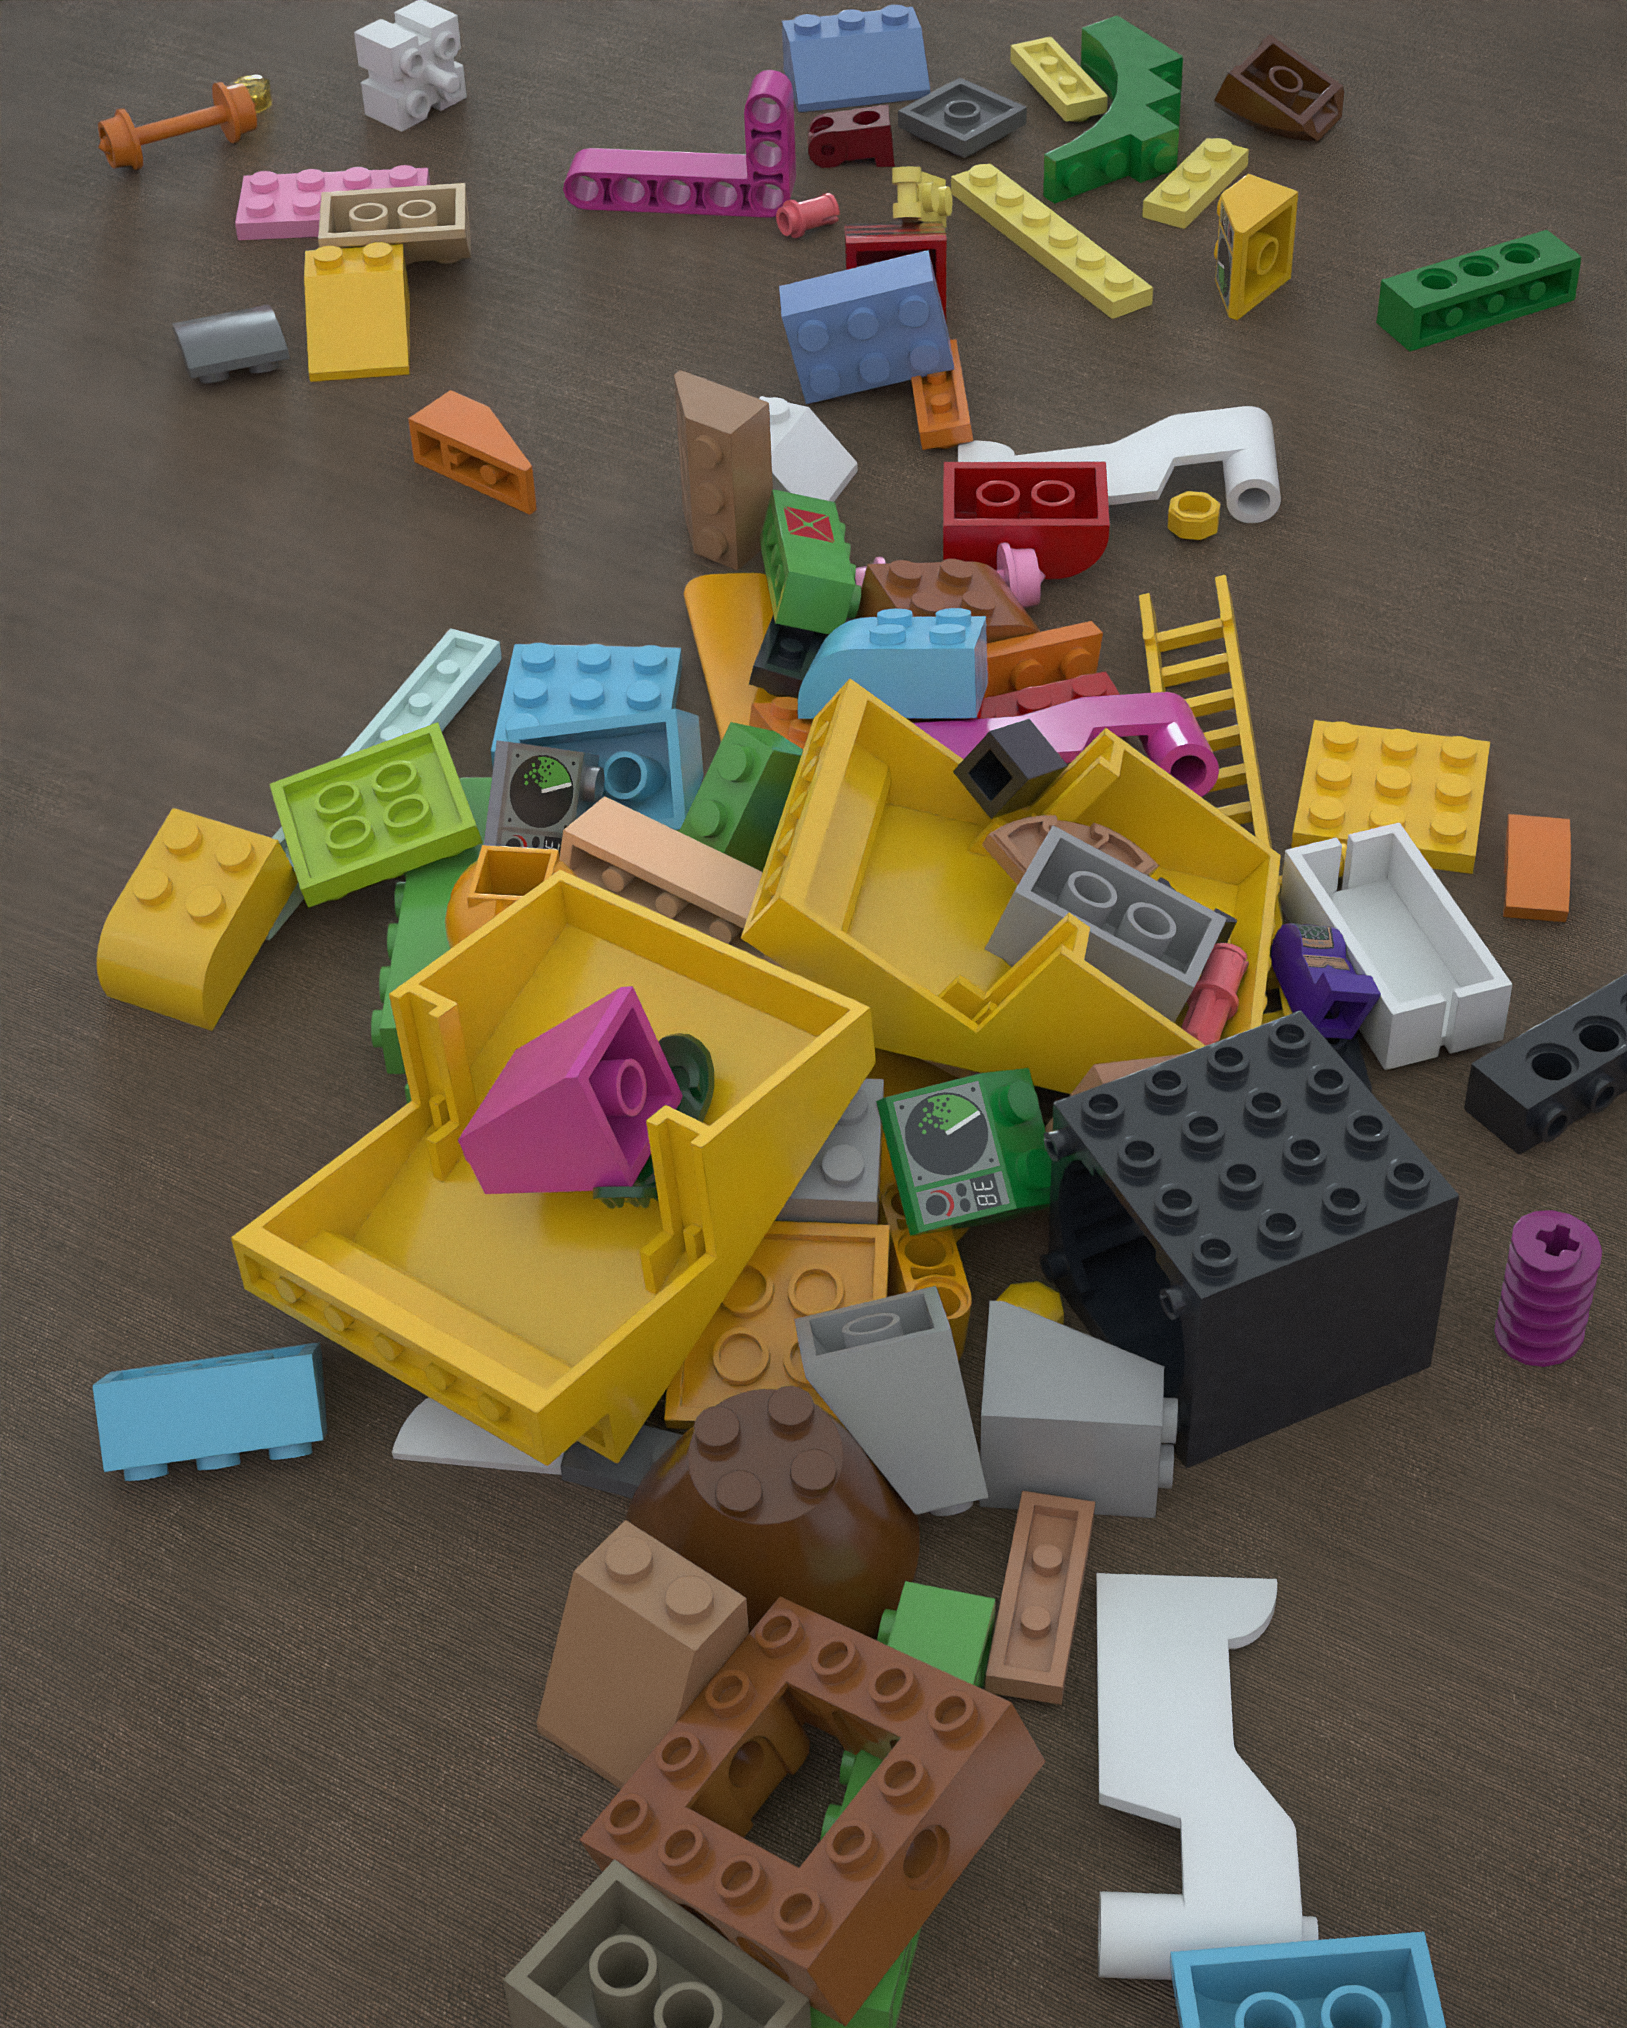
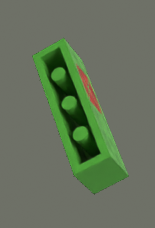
(808, 563)

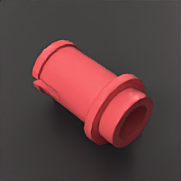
(798, 217)

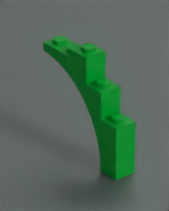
(1143, 122)

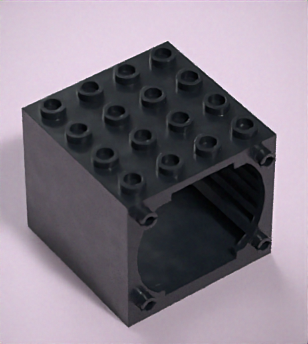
(1249, 1232)

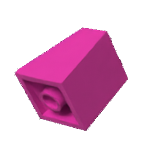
(574, 1104)

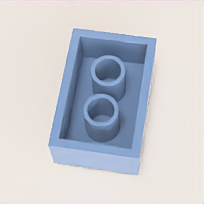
(866, 327)

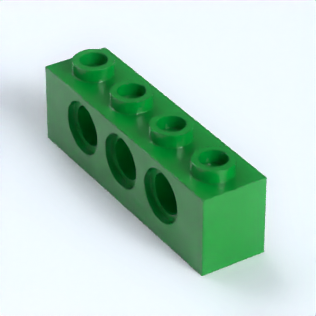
(1478, 290)

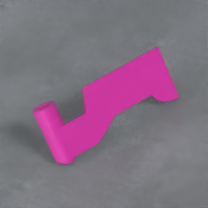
(1158, 719)

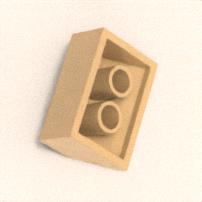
(425, 219)

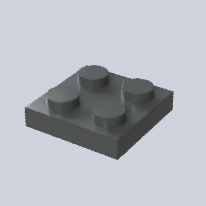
(962, 117)

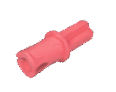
(1215, 992)

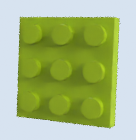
(374, 815)

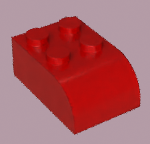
(1029, 505)

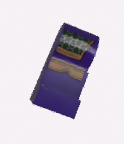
(1319, 978)

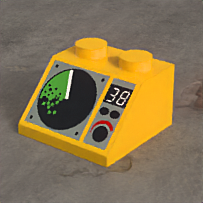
(1254, 242)

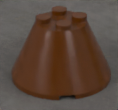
(784, 1508)

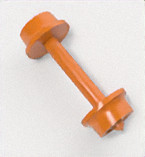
(231, 110)

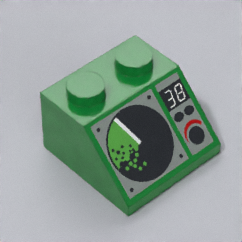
(968, 1151)

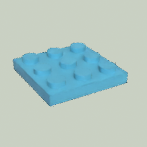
(585, 683)

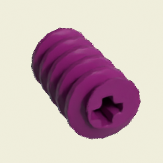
(1547, 1288)

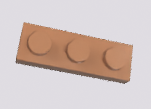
(1040, 1598)

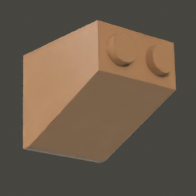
(634, 1651)

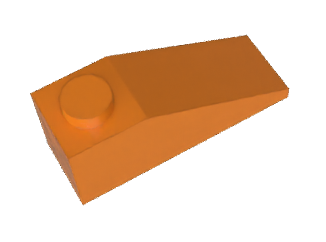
(472, 448)

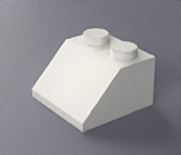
(806, 453)

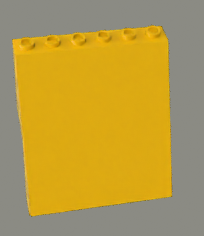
(894, 898)
(548, 1304)

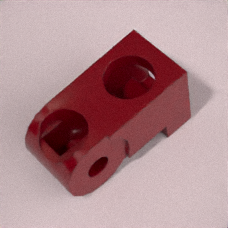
(851, 136)

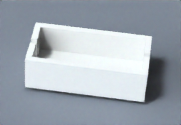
(1407, 935)

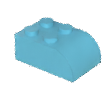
(906, 661)
(1309, 1984)

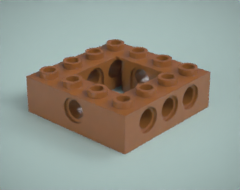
(872, 1881)

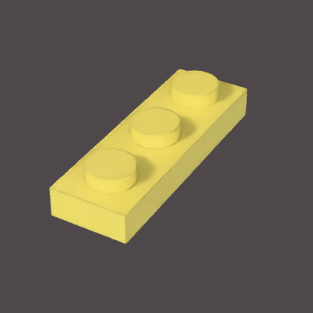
(1059, 79)
(1195, 183)

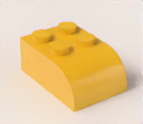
(193, 918)

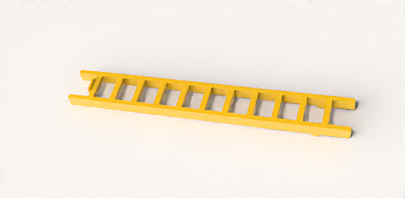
(1215, 702)

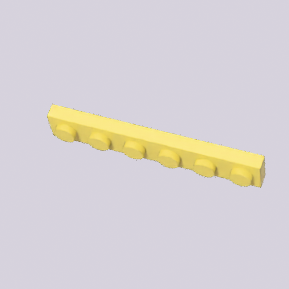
(1052, 241)

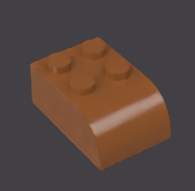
(945, 585)

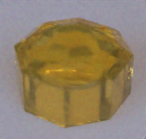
(258, 88)

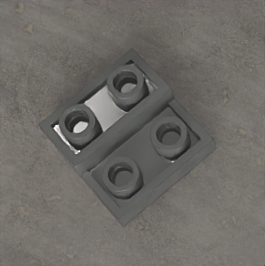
(231, 342)

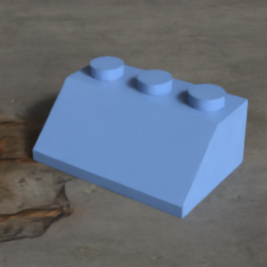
(855, 58)

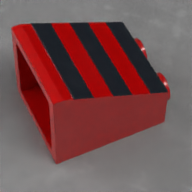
(885, 241)

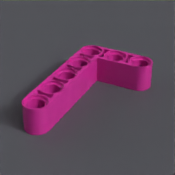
(699, 170)

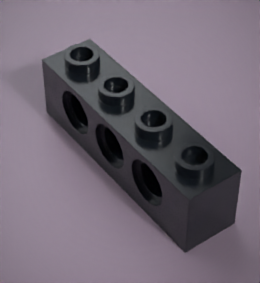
(1553, 1071)

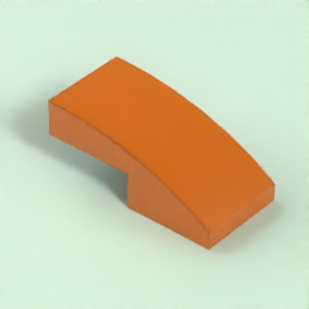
(1537, 868)

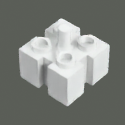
(410, 64)

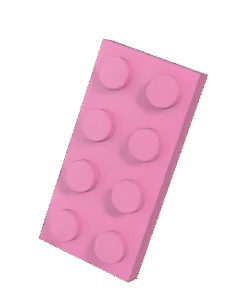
(290, 203)

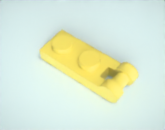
(920, 196)

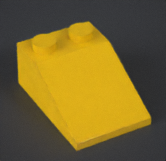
(357, 312)

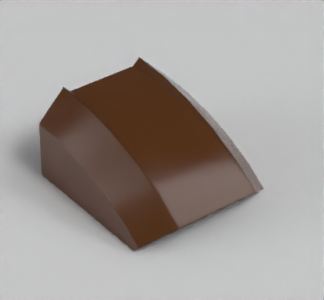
(1281, 93)

